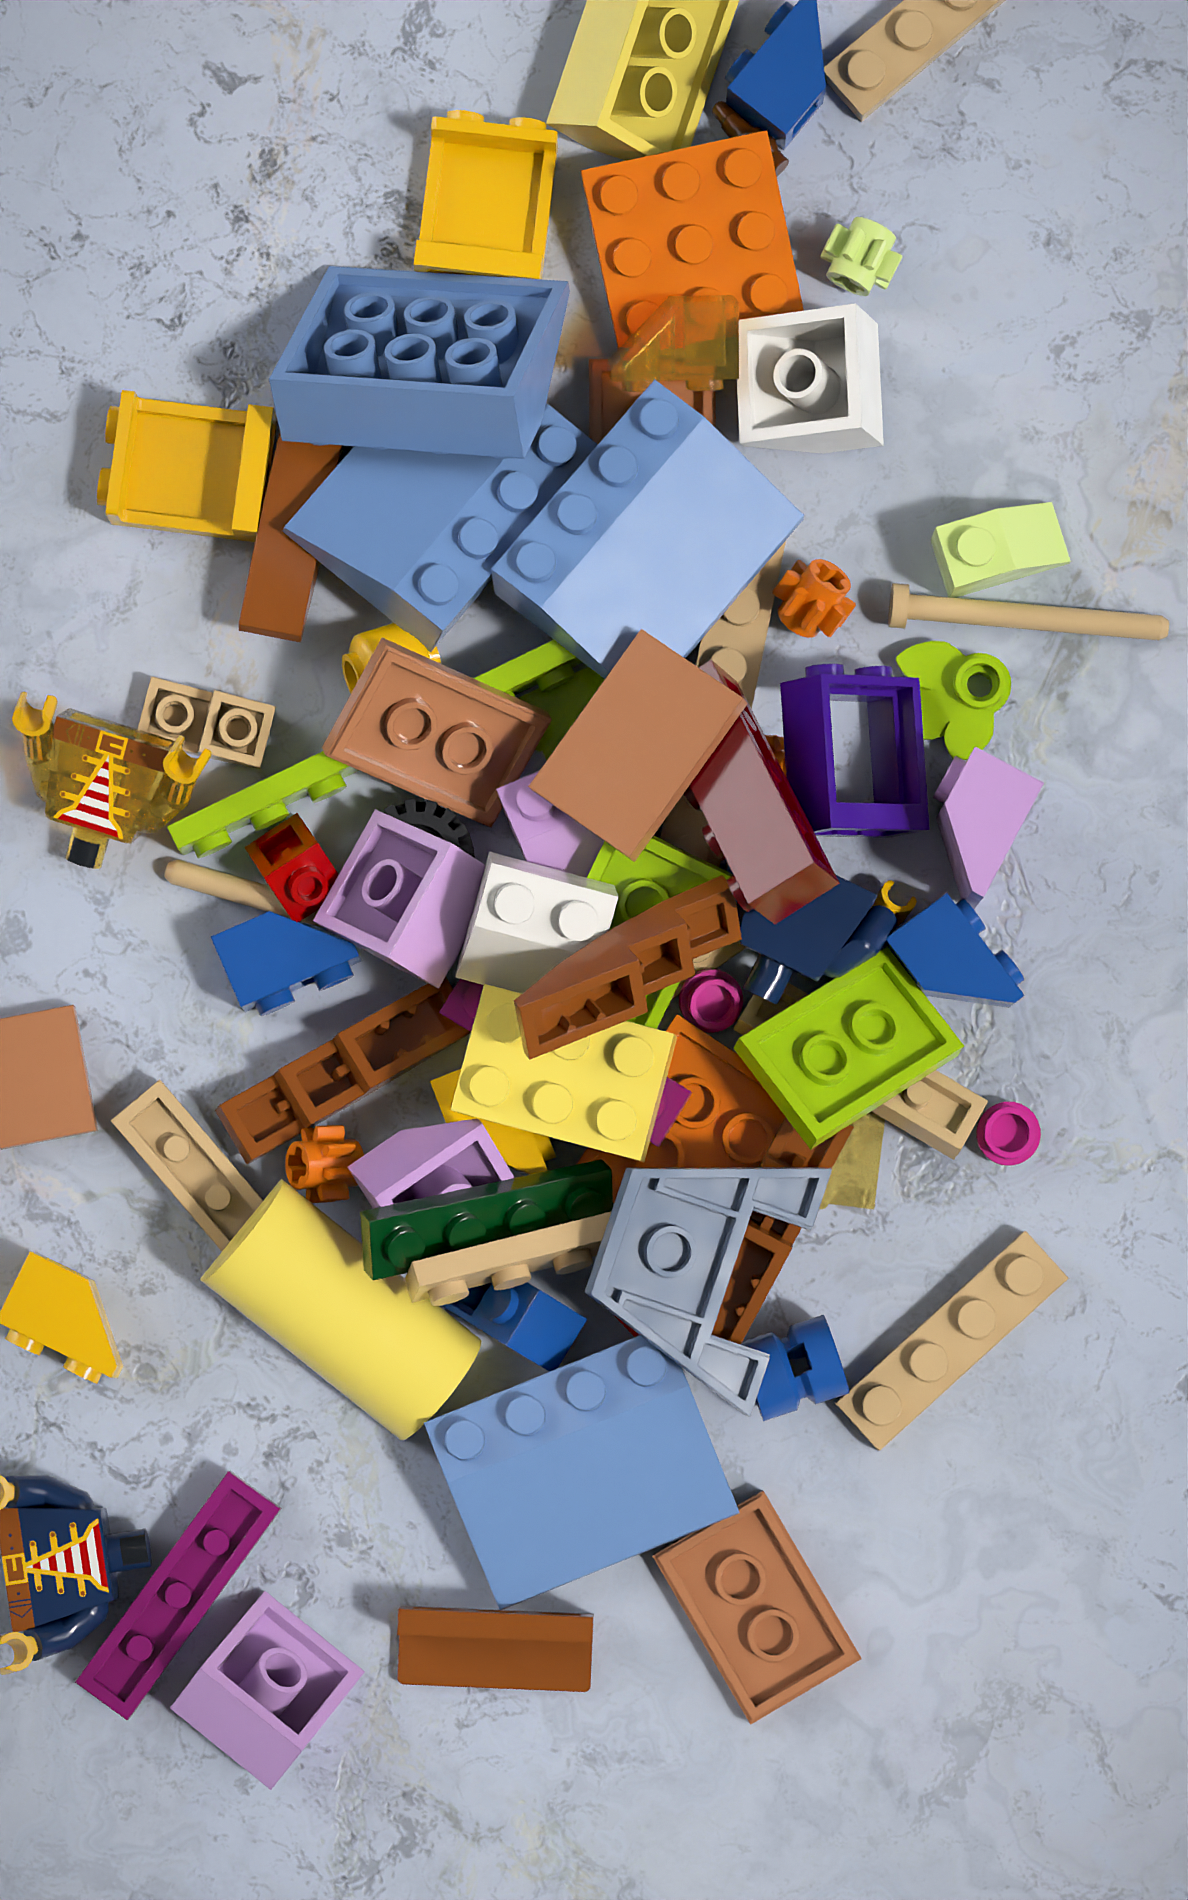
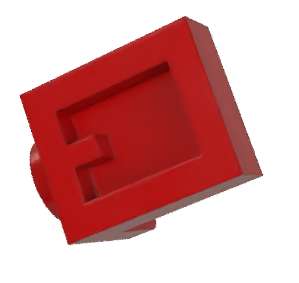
(294, 867)

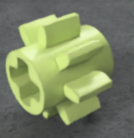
(861, 256)

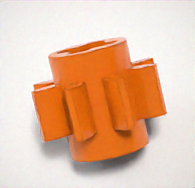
(814, 598)
(322, 1163)

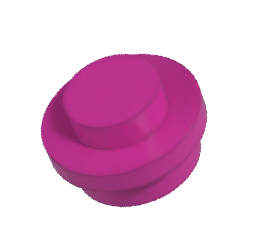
(711, 1000)
(1008, 1133)

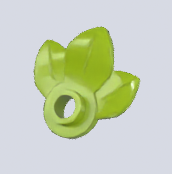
(945, 699)

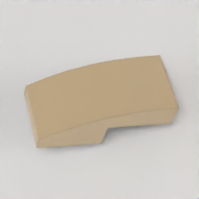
(223, 723)

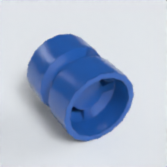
(823, 1381)

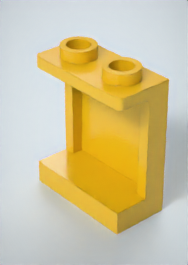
(487, 197)
(187, 467)

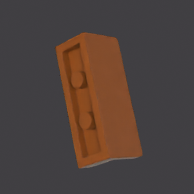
(495, 1648)

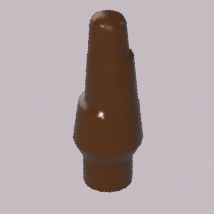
(735, 125)

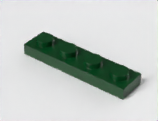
(481, 1214)

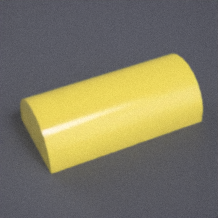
(365, 1337)

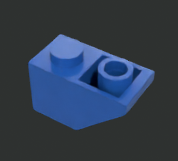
(785, 77)
(277, 956)
(951, 959)
(522, 1320)

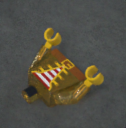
(103, 776)

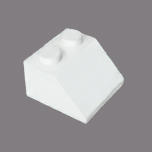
(810, 381)
(530, 922)

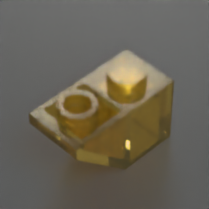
(682, 341)

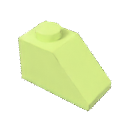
(998, 547)

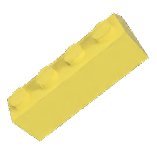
(640, 74)

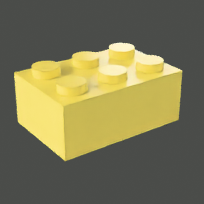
(585, 1093)

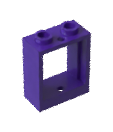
(895, 751)

